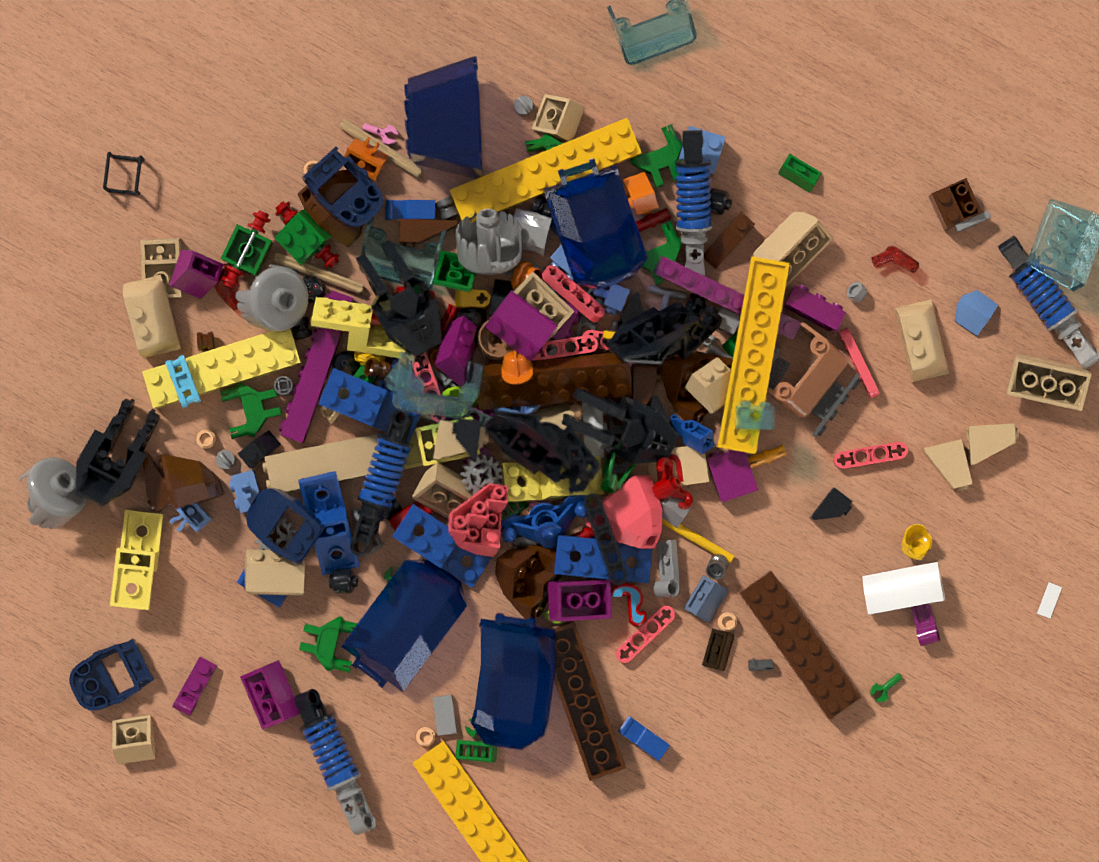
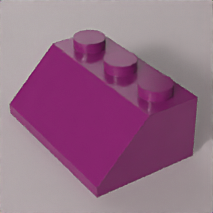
(815, 308)
(521, 326)
(457, 349)
(270, 694)

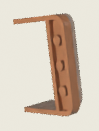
(816, 381)

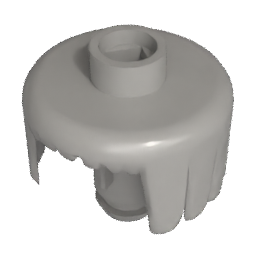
(485, 243)
(274, 300)
(52, 493)

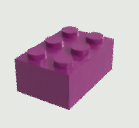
(579, 600)

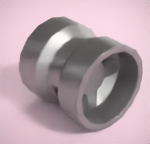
(447, 208)
(286, 387)
(717, 566)

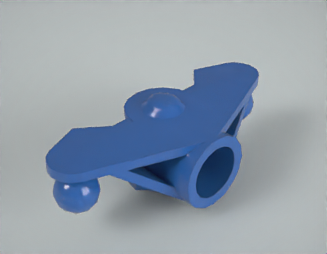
(544, 521)

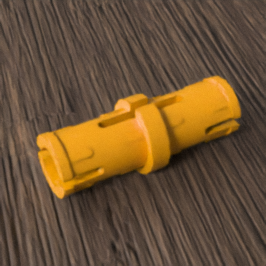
(767, 456)

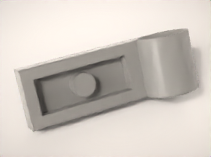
(668, 568)

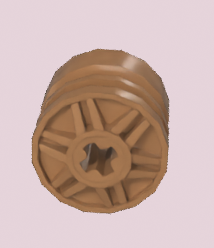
(488, 349)

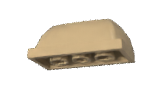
(795, 242)
(151, 316)
(921, 341)
(1048, 382)

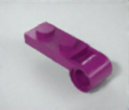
(925, 624)
(194, 686)

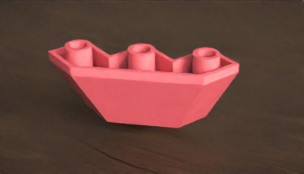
(633, 513)
(477, 521)

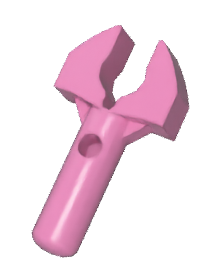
(381, 132)

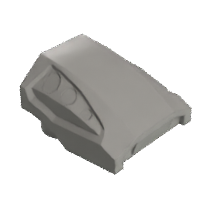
(533, 230)

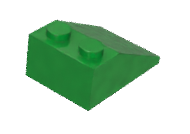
(452, 274)

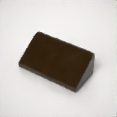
(718, 650)

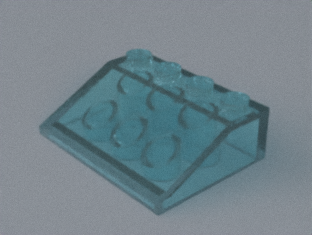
(1066, 244)

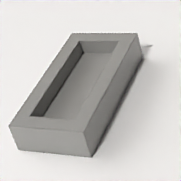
(444, 715)

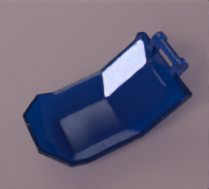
(596, 226)
(406, 623)
(514, 682)

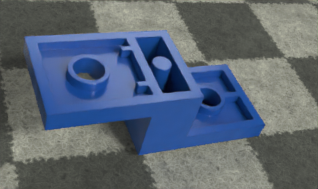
(365, 402)
(333, 514)
(439, 546)
(591, 561)

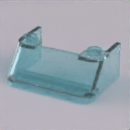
(654, 35)
(420, 262)
(410, 397)

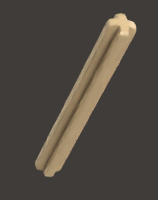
(394, 156)
(320, 273)

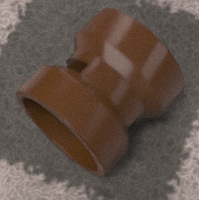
(377, 369)

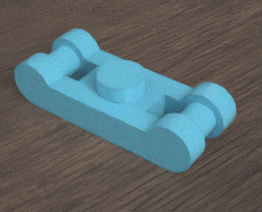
(183, 381)

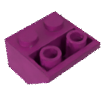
(195, 273)

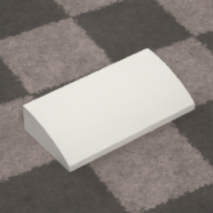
(903, 588)

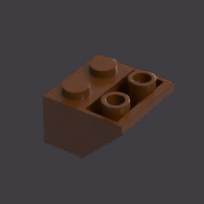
(955, 204)

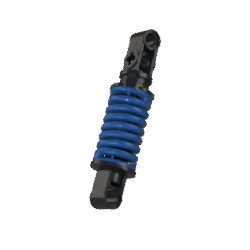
(383, 482)

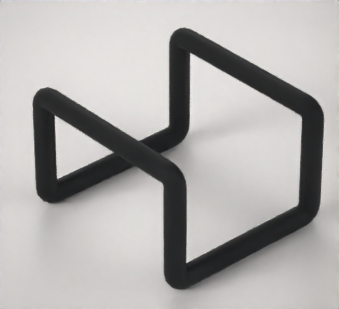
(140, 159)

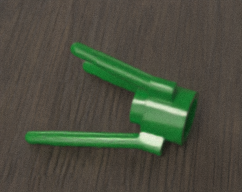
(610, 482)

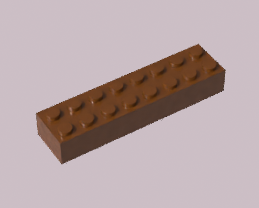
(556, 381)
(799, 645)
(584, 705)

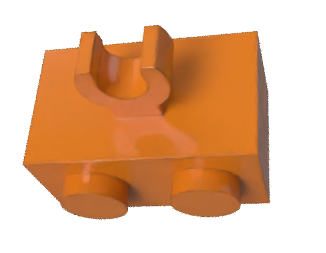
(367, 157)
(640, 194)

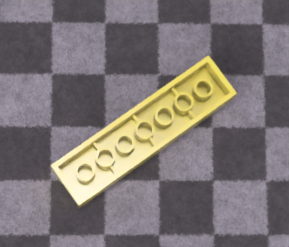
(227, 366)

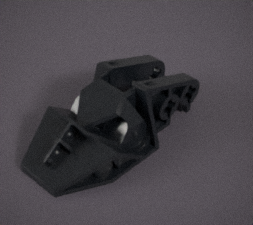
(411, 315)
(666, 332)
(646, 434)
(544, 447)
(100, 477)

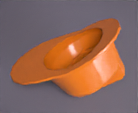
(516, 368)

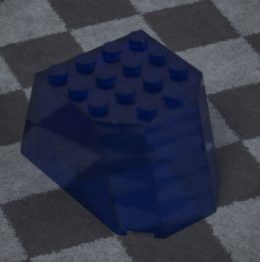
(445, 119)

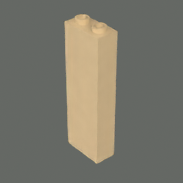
(347, 457)

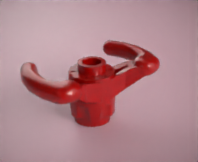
(670, 485)

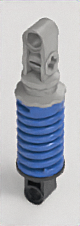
(693, 199)
(1049, 300)
(335, 760)

